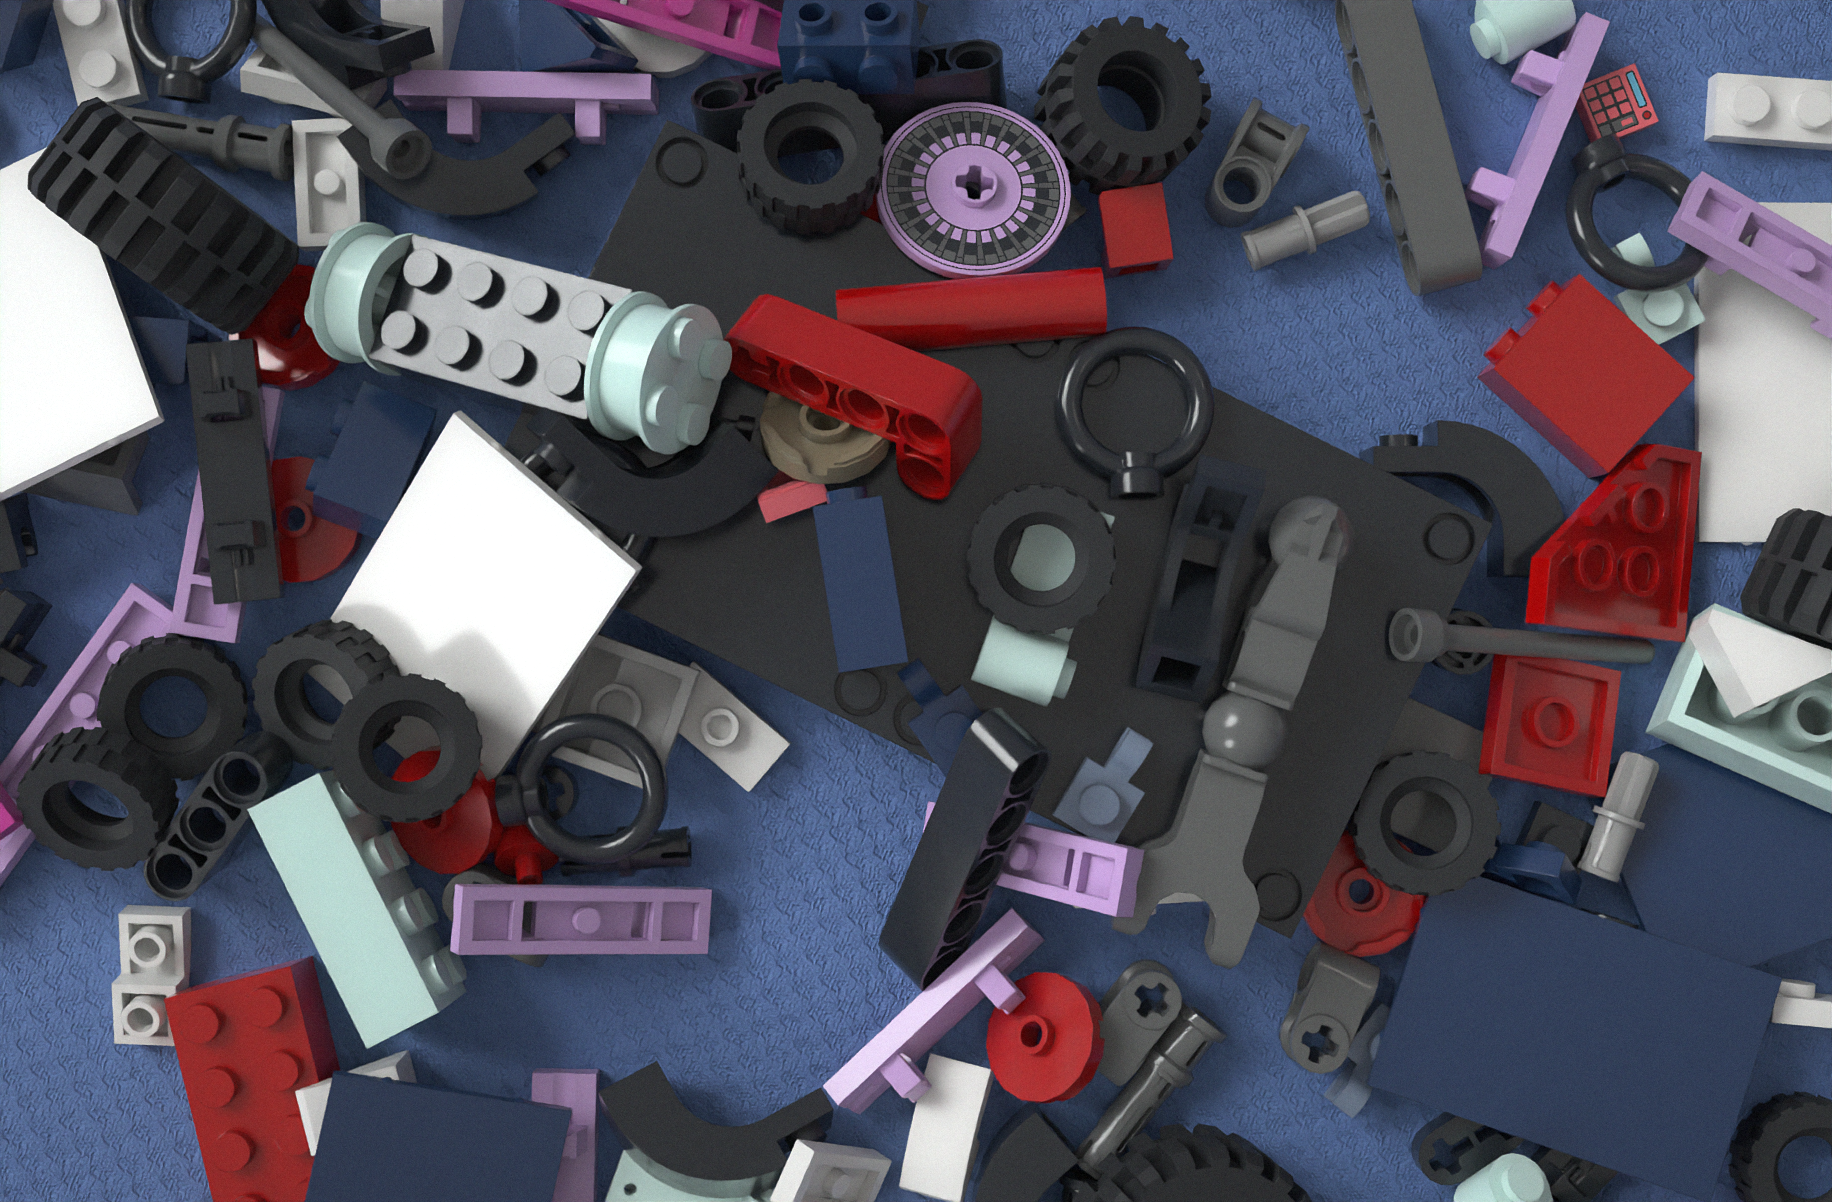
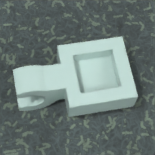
(1657, 313)

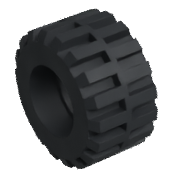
(1150, 72)

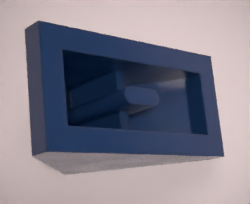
(568, 41)

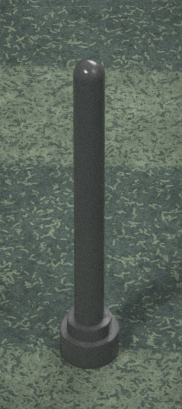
(393, 142)
(1423, 636)

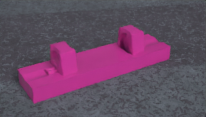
(728, 28)

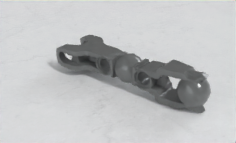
(1247, 731)

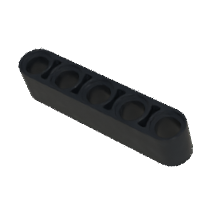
(944, 76)
(964, 846)

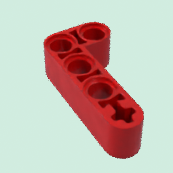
(867, 382)

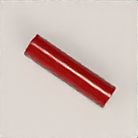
(980, 309)

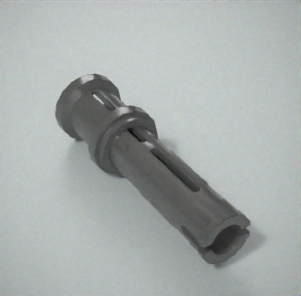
(228, 141)
(1163, 1070)

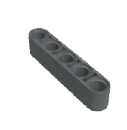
(1409, 143)

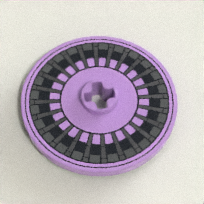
(1019, 183)

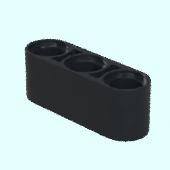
(197, 831)

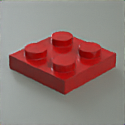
(1550, 724)

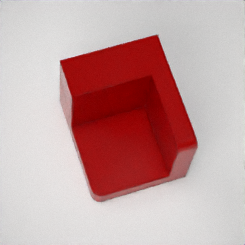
(1135, 231)

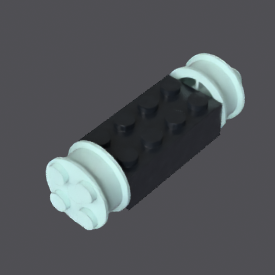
(519, 335)

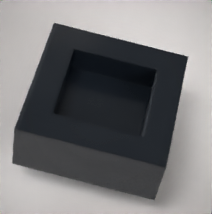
(1558, 829)

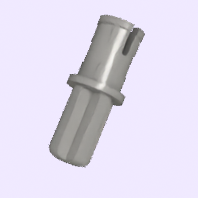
(1305, 229)
(1619, 816)

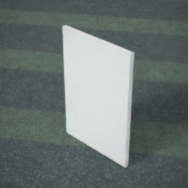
(65, 345)
(1760, 400)
(483, 589)

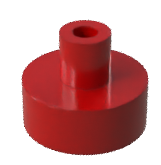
(523, 856)

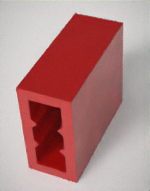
(1583, 375)

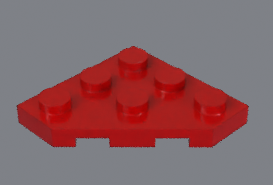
(1624, 551)

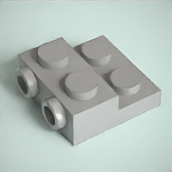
(627, 685)

